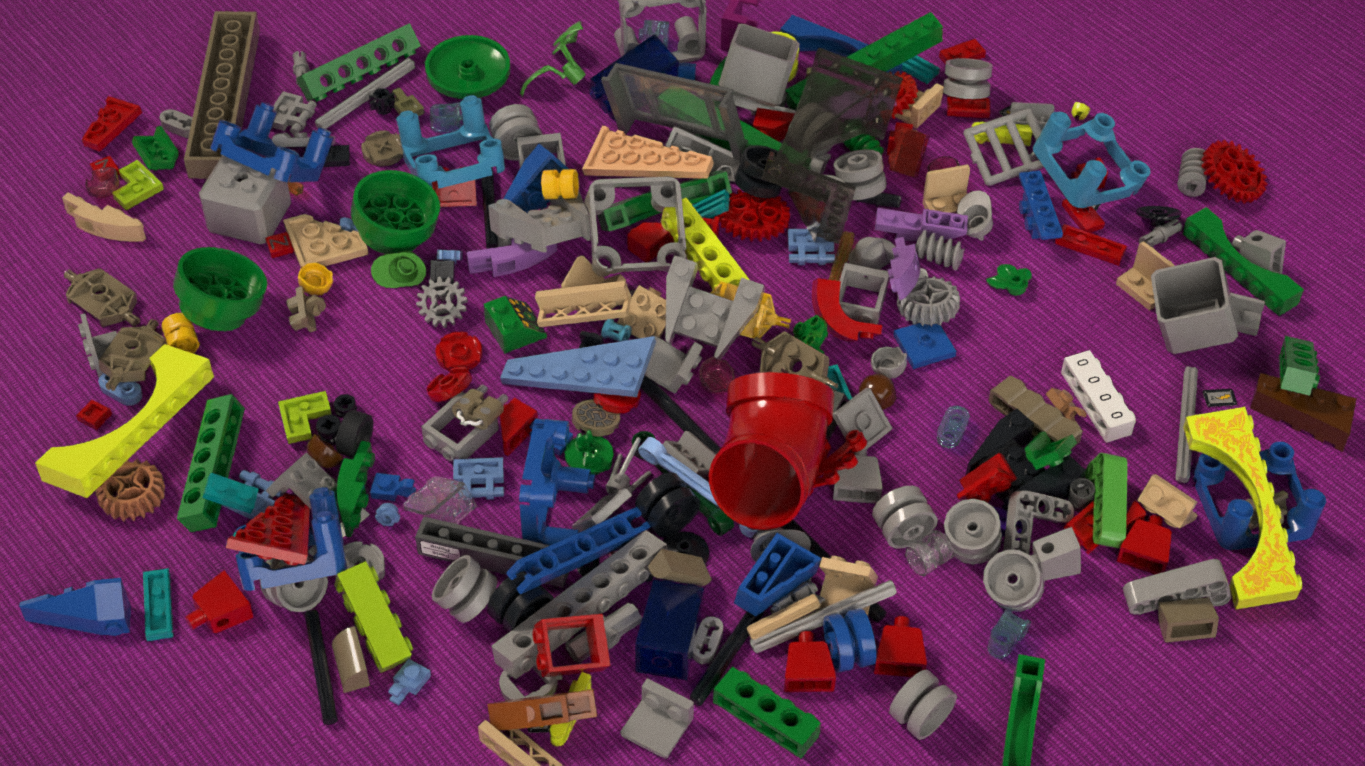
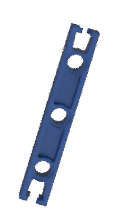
(577, 550)

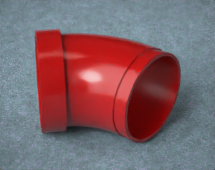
(770, 447)

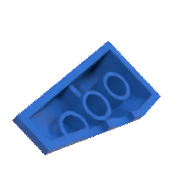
(526, 187)
(95, 609)

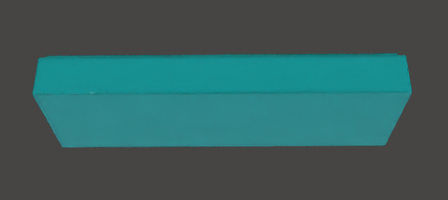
(158, 604)

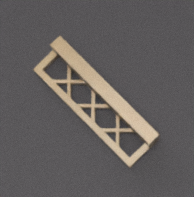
(584, 300)
(508, 749)

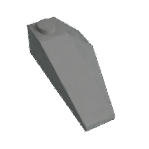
(721, 157)

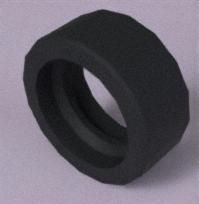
(352, 430)

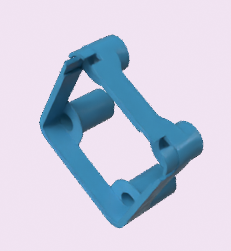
(474, 129)
(1083, 190)

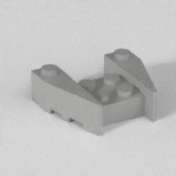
(558, 223)
(706, 315)

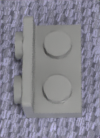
(1247, 313)

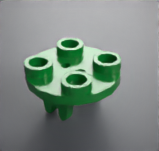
(812, 332)
(580, 450)

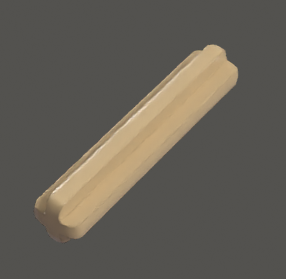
(783, 617)

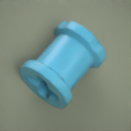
(608, 331)

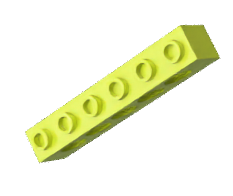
(708, 248)

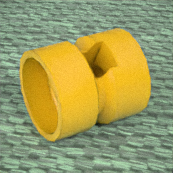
(560, 184)
(180, 333)

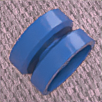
(850, 640)

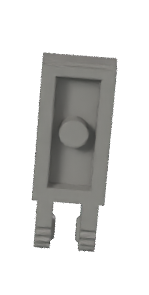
(298, 140)

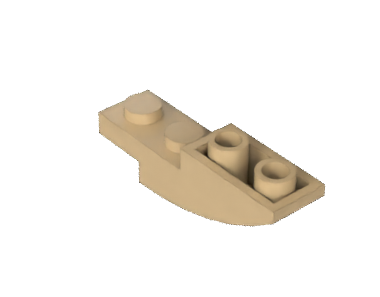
(103, 223)

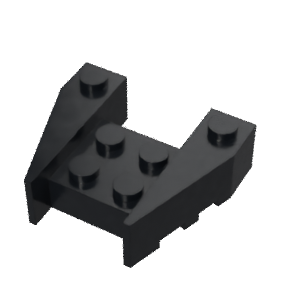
(1008, 438)

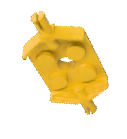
(763, 319)

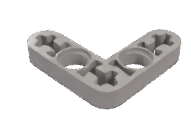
(1025, 514)

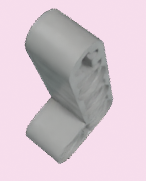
(1183, 583)

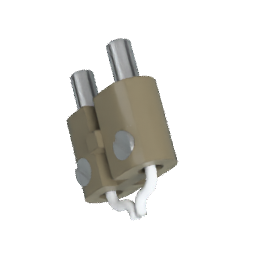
(478, 409)

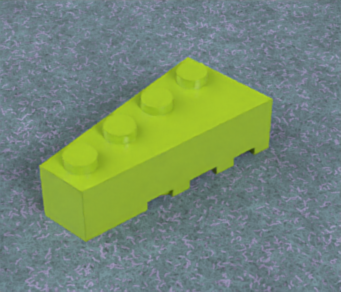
(373, 616)

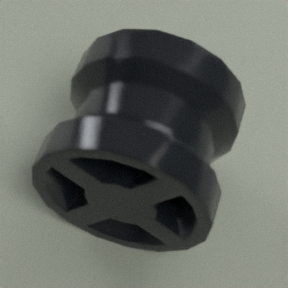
(332, 424)

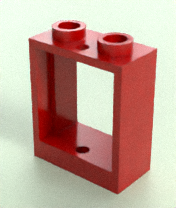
(596, 642)

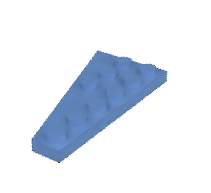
(600, 369)

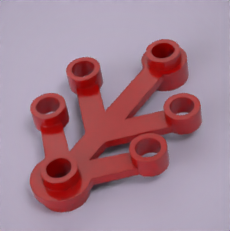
(829, 466)

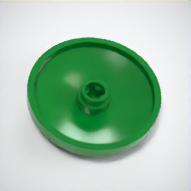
(467, 66)

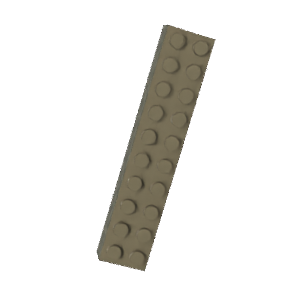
(222, 86)

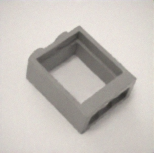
(551, 142)
(875, 281)
(447, 447)

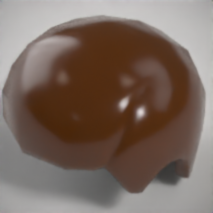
(882, 388)
(323, 453)

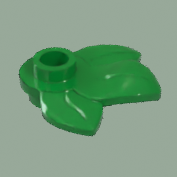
(1011, 279)

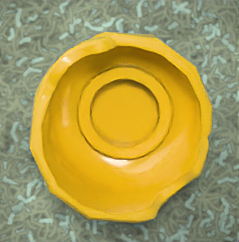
(315, 279)

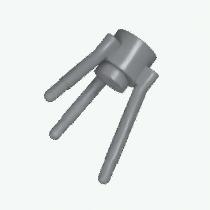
(620, 480)

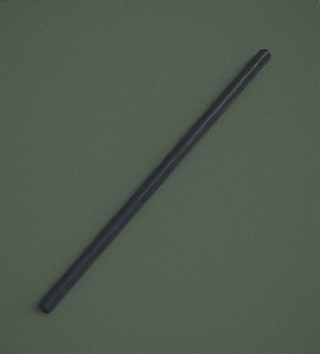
(876, 611)

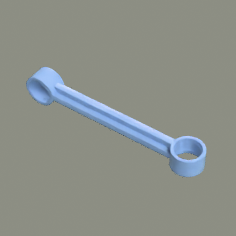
(656, 453)

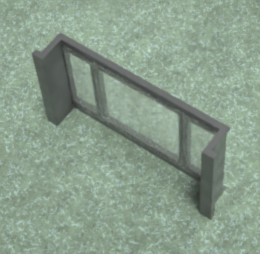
(673, 102)

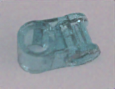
(445, 117)
(1007, 634)

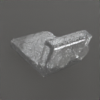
(442, 500)

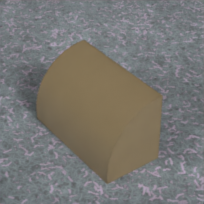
(679, 568)
(1187, 619)
(350, 660)

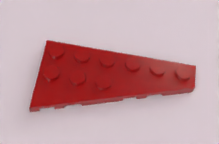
(277, 533)

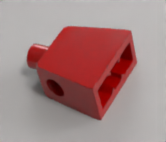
(1147, 546)
(219, 605)
(900, 650)
(809, 666)

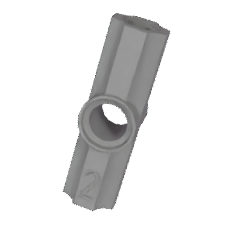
(615, 626)

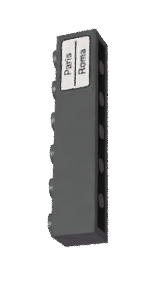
(489, 549)

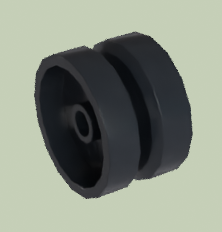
(751, 170)
(667, 504)
(510, 607)

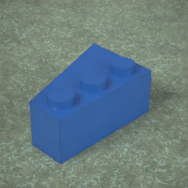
(775, 574)

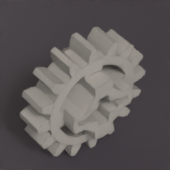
(446, 294)

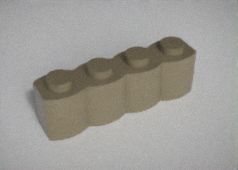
(1013, 394)

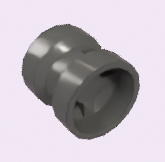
(1081, 493)

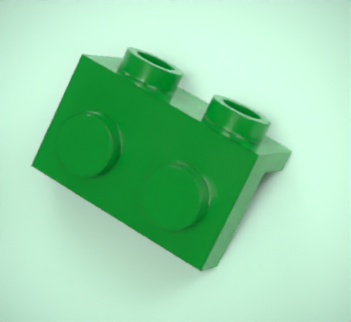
(157, 150)
(1043, 452)

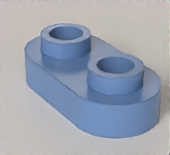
(121, 394)

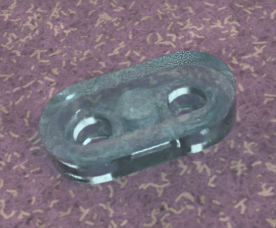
(950, 431)

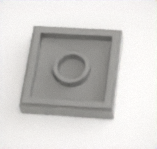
(864, 415)
(602, 510)

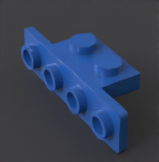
(1038, 207)

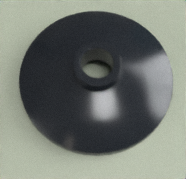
(1158, 214)
(695, 544)

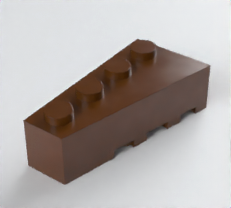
(1320, 414)

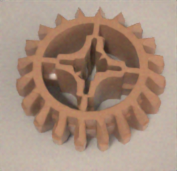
(132, 497)

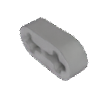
(175, 122)
(713, 642)

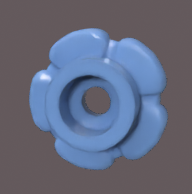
(387, 514)

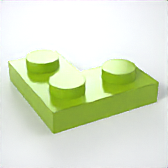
(140, 185)
(297, 412)

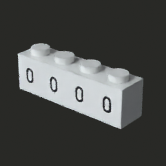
(1098, 396)

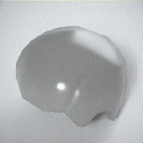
(889, 361)

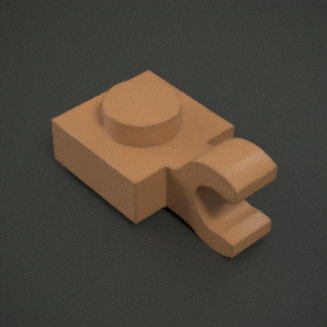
(1063, 401)

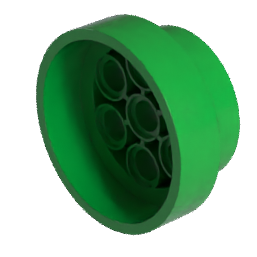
(394, 211)
(218, 288)

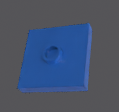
(924, 344)

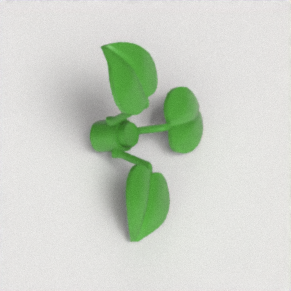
(571, 69)

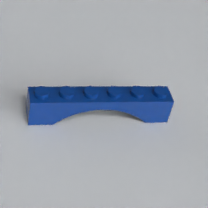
(814, 36)

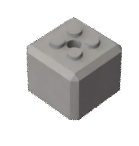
(759, 65)
(243, 201)
(1194, 305)

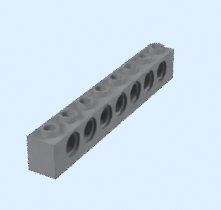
(588, 596)

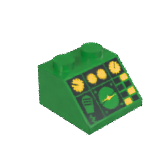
(512, 323)

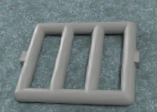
(988, 127)

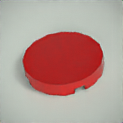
(458, 350)
(450, 385)
(617, 403)

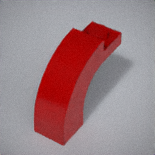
(827, 305)

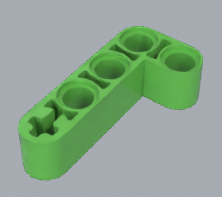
(1110, 498)

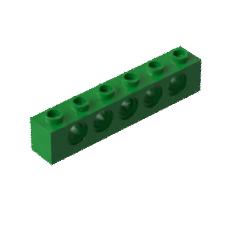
(310, 81)
(211, 455)

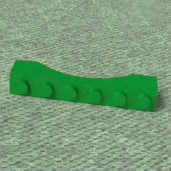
(640, 207)
(1275, 289)
(1023, 711)

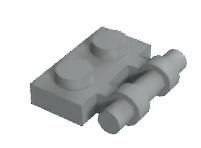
(287, 107)

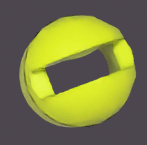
(1081, 110)

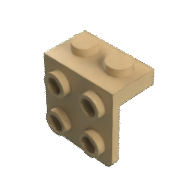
(583, 274)
(646, 313)
(1168, 502)
(845, 580)

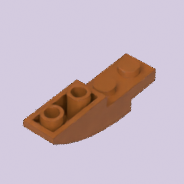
(542, 710)

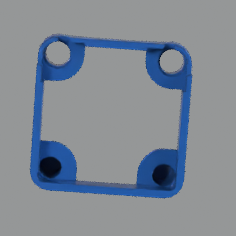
(280, 158)
(547, 479)
(1233, 529)
(324, 533)

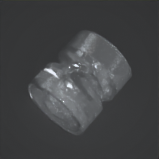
(929, 553)

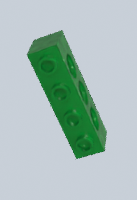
(1298, 366)
(772, 724)

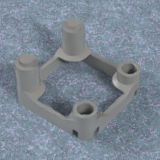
(691, 41)
(665, 193)

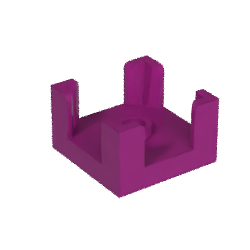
(731, 19)

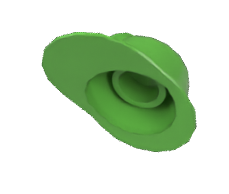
(398, 270)

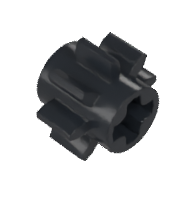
(382, 101)

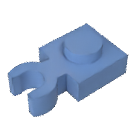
(449, 255)

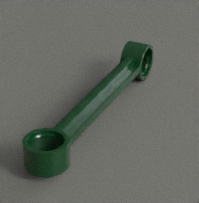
(716, 518)

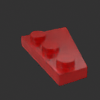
(110, 123)

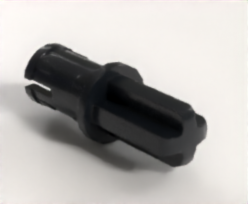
(883, 199)

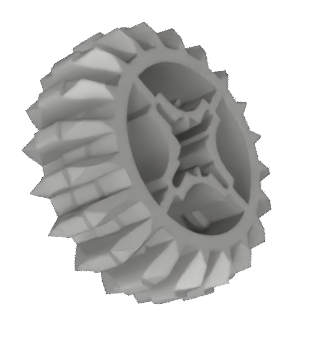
(930, 302)

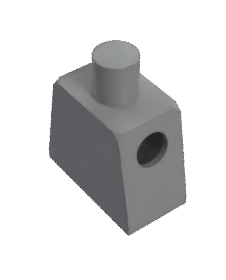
(1262, 250)
(861, 482)
(1058, 554)

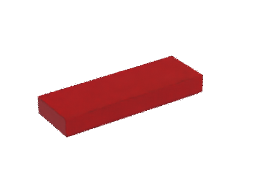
(1092, 245)

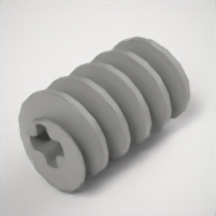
(1191, 174)
(939, 250)

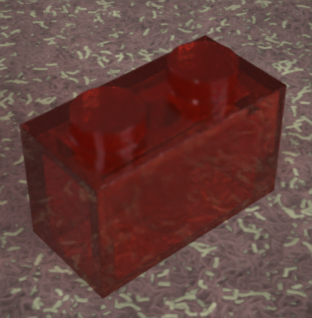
(908, 151)

